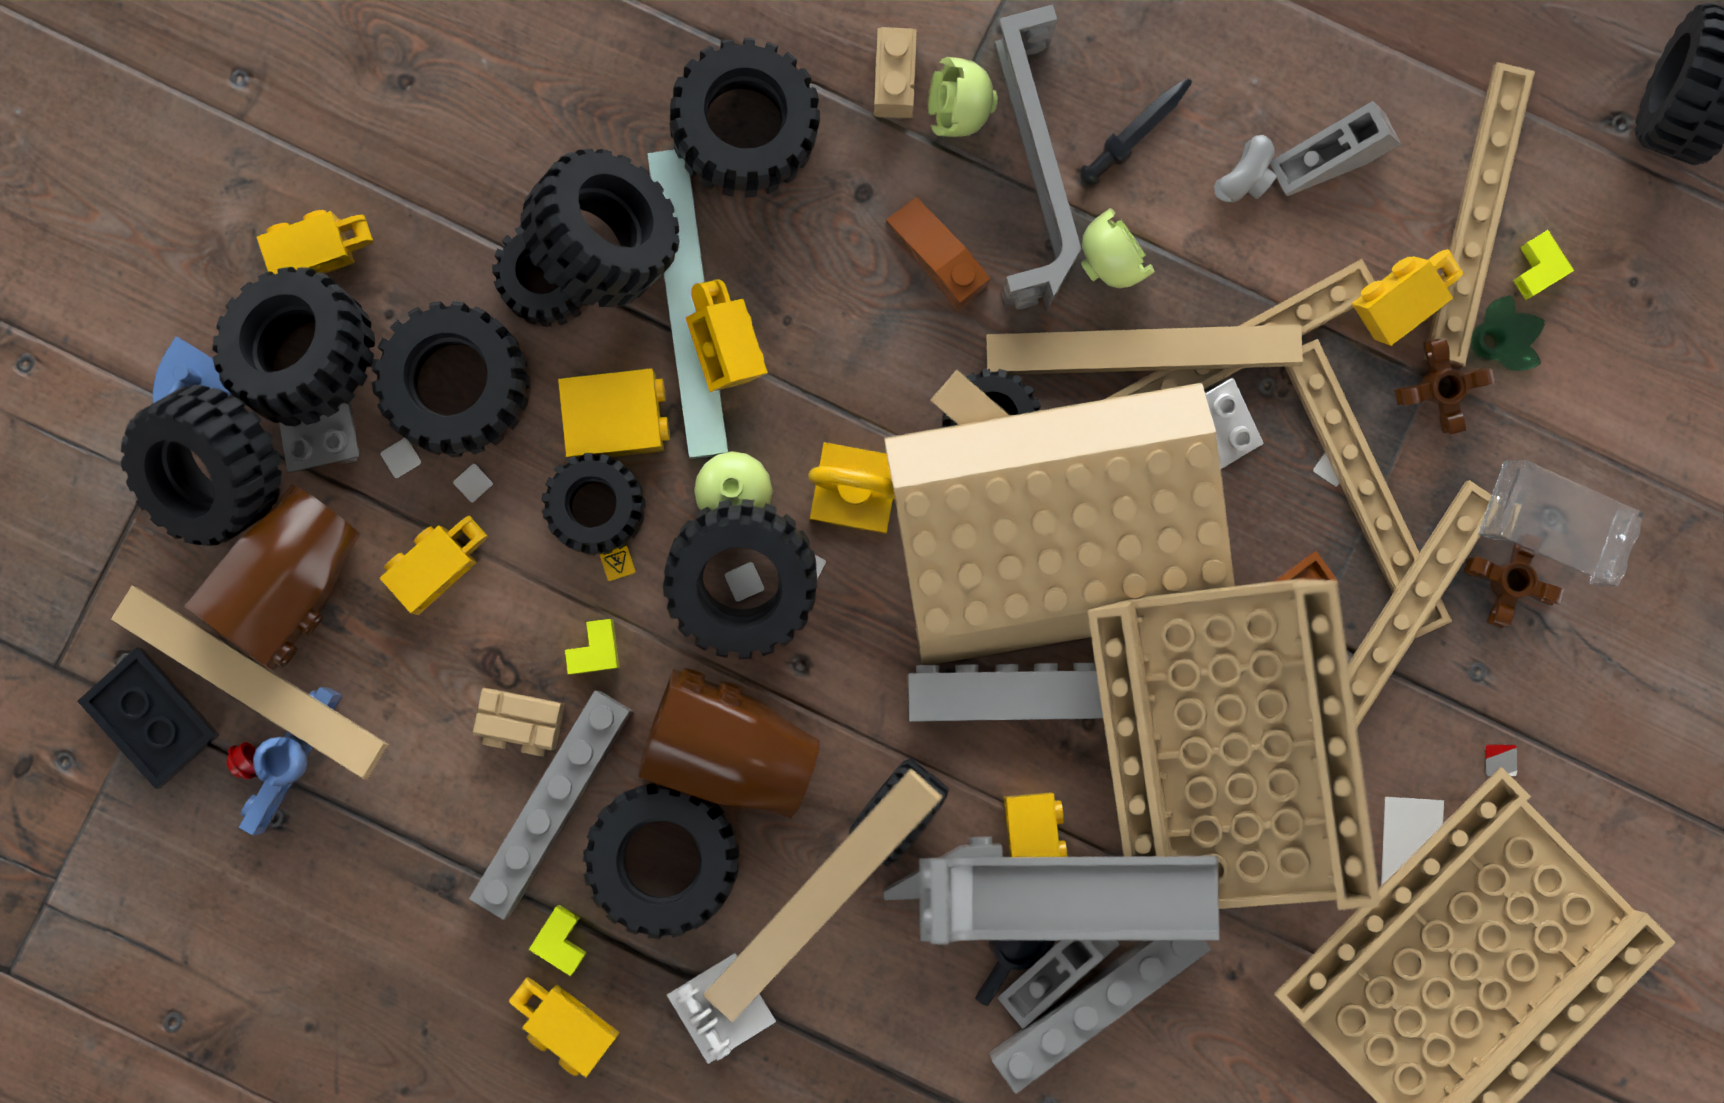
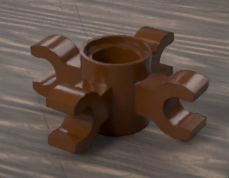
(1438, 356)
(1504, 607)

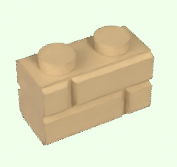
(895, 72)
(518, 720)

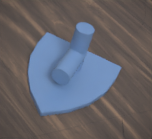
(182, 368)

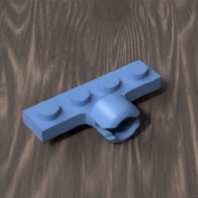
(278, 765)

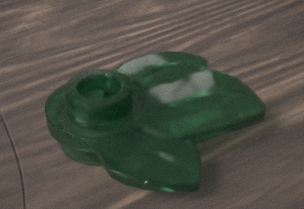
(1512, 335)

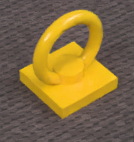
(852, 488)

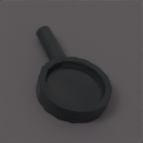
(1011, 955)

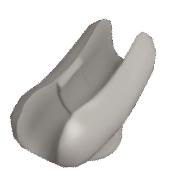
(1251, 172)

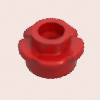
(241, 760)

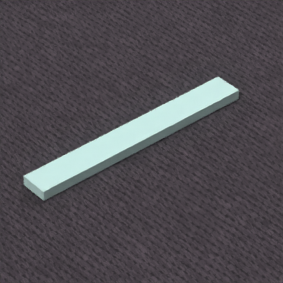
(700, 407)

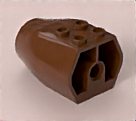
(277, 578)
(727, 747)

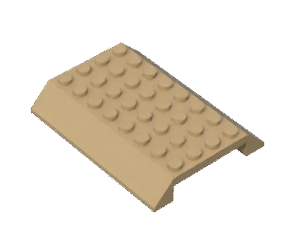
(1057, 514)
(1239, 739)
(1476, 962)

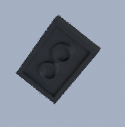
(148, 718)

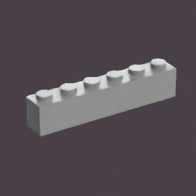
(1004, 693)
(551, 805)
(1092, 1008)

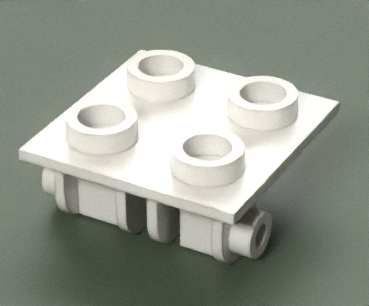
(1232, 423)
(707, 1025)

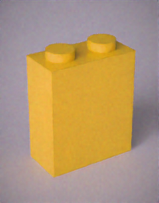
(613, 414)

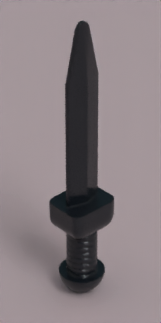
(1118, 148)

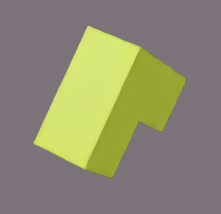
(1547, 262)
(600, 654)
(553, 944)

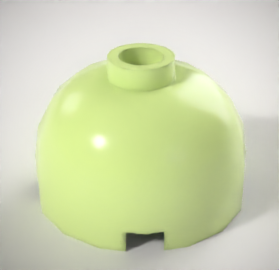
(960, 98)
(1113, 253)
(732, 478)

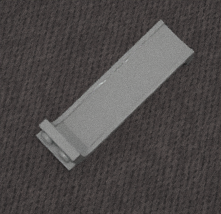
(1022, 36)
(1069, 898)

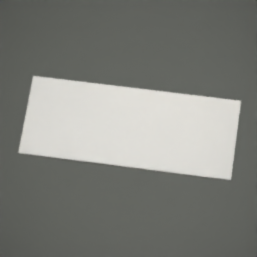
(1406, 828)

